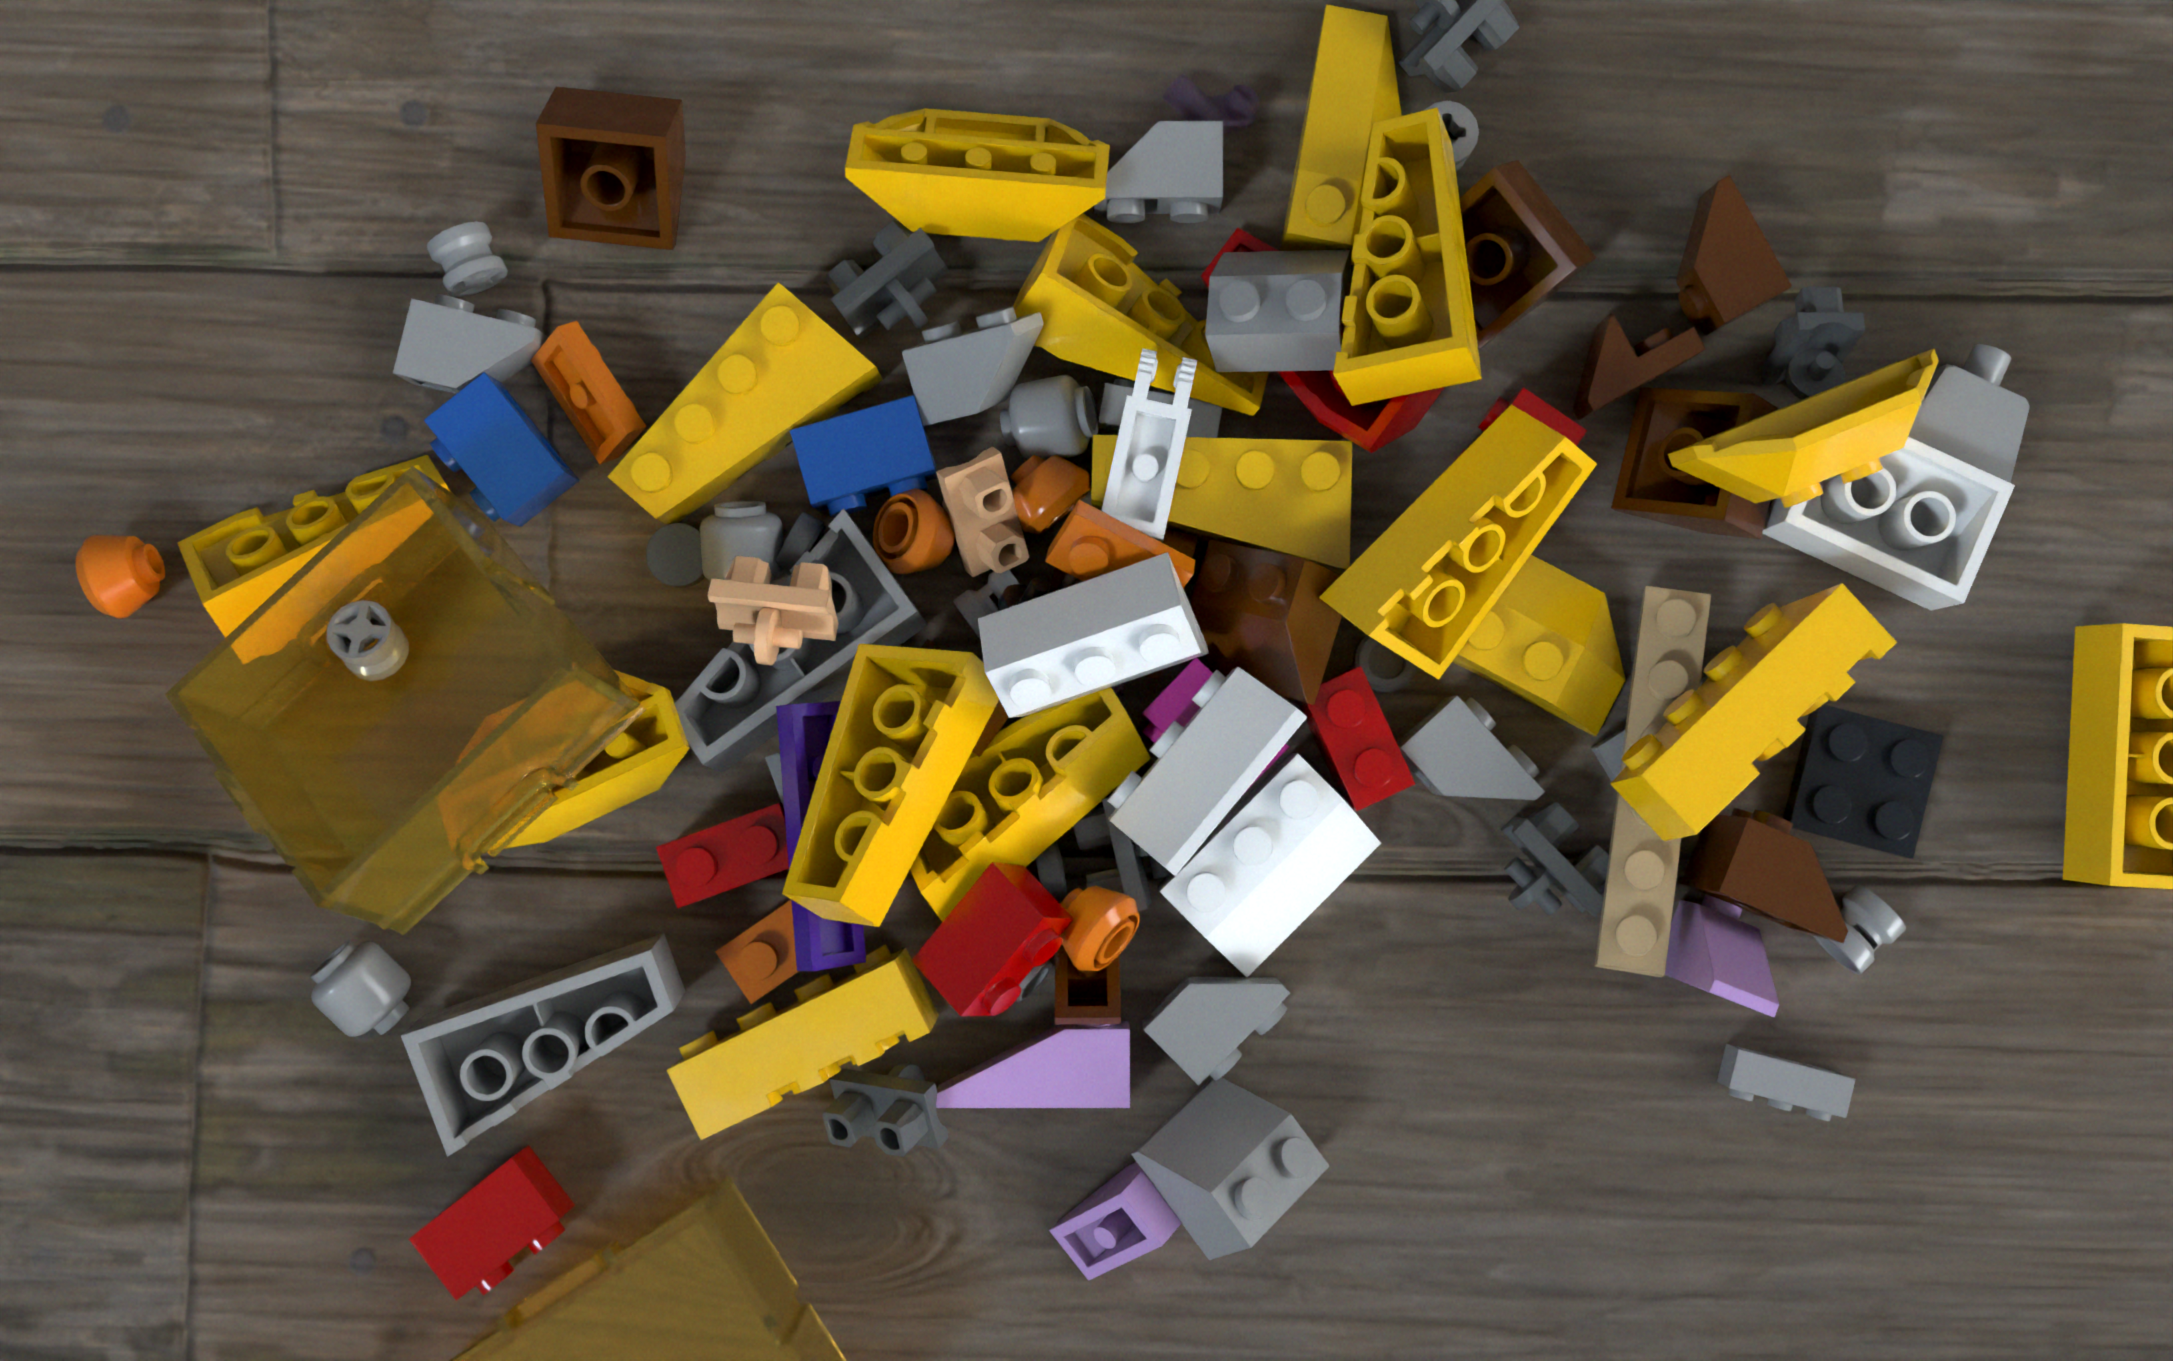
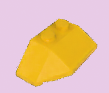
(978, 172)
(1816, 437)
(1550, 646)
(622, 772)

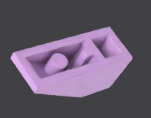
(1720, 954)
(1051, 1070)

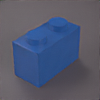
(499, 451)
(864, 456)

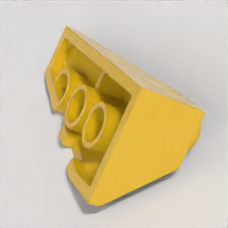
(1347, 94)
(1106, 310)
(252, 555)

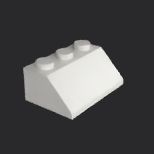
(1905, 528)
(1089, 637)
(1203, 767)
(1270, 864)

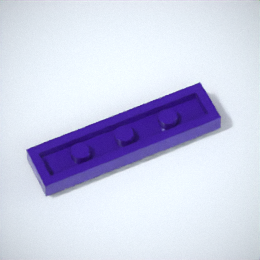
(803, 740)

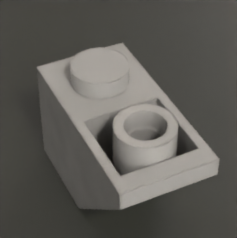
(1168, 172)
(451, 346)
(970, 369)
(1462, 758)
(1211, 1017)

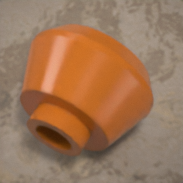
(1047, 491)
(912, 533)
(118, 573)
(1100, 926)

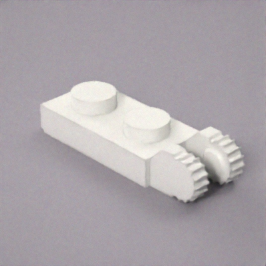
(1149, 450)

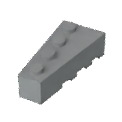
(735, 699)
(519, 1041)

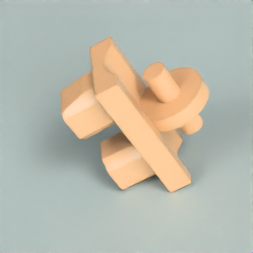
(983, 514)
(771, 613)

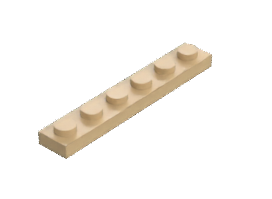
(1641, 864)

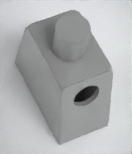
(1973, 415)

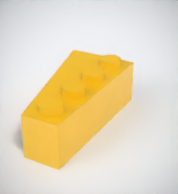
(1410, 284)
(1461, 541)
(886, 776)

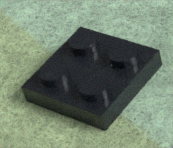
(1863, 780)

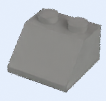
(1277, 310)
(1229, 1166)

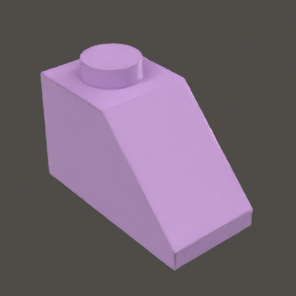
(1116, 1223)

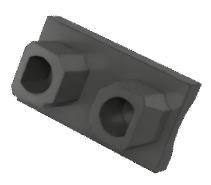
(1439, 50)
(892, 285)
(1813, 343)
(1537, 839)
(1130, 873)
(891, 1108)

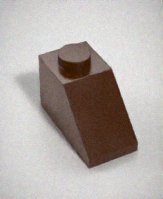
(1726, 261)

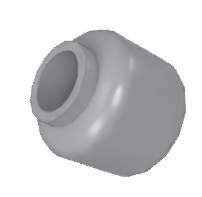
(1050, 418)
(739, 530)
(361, 988)

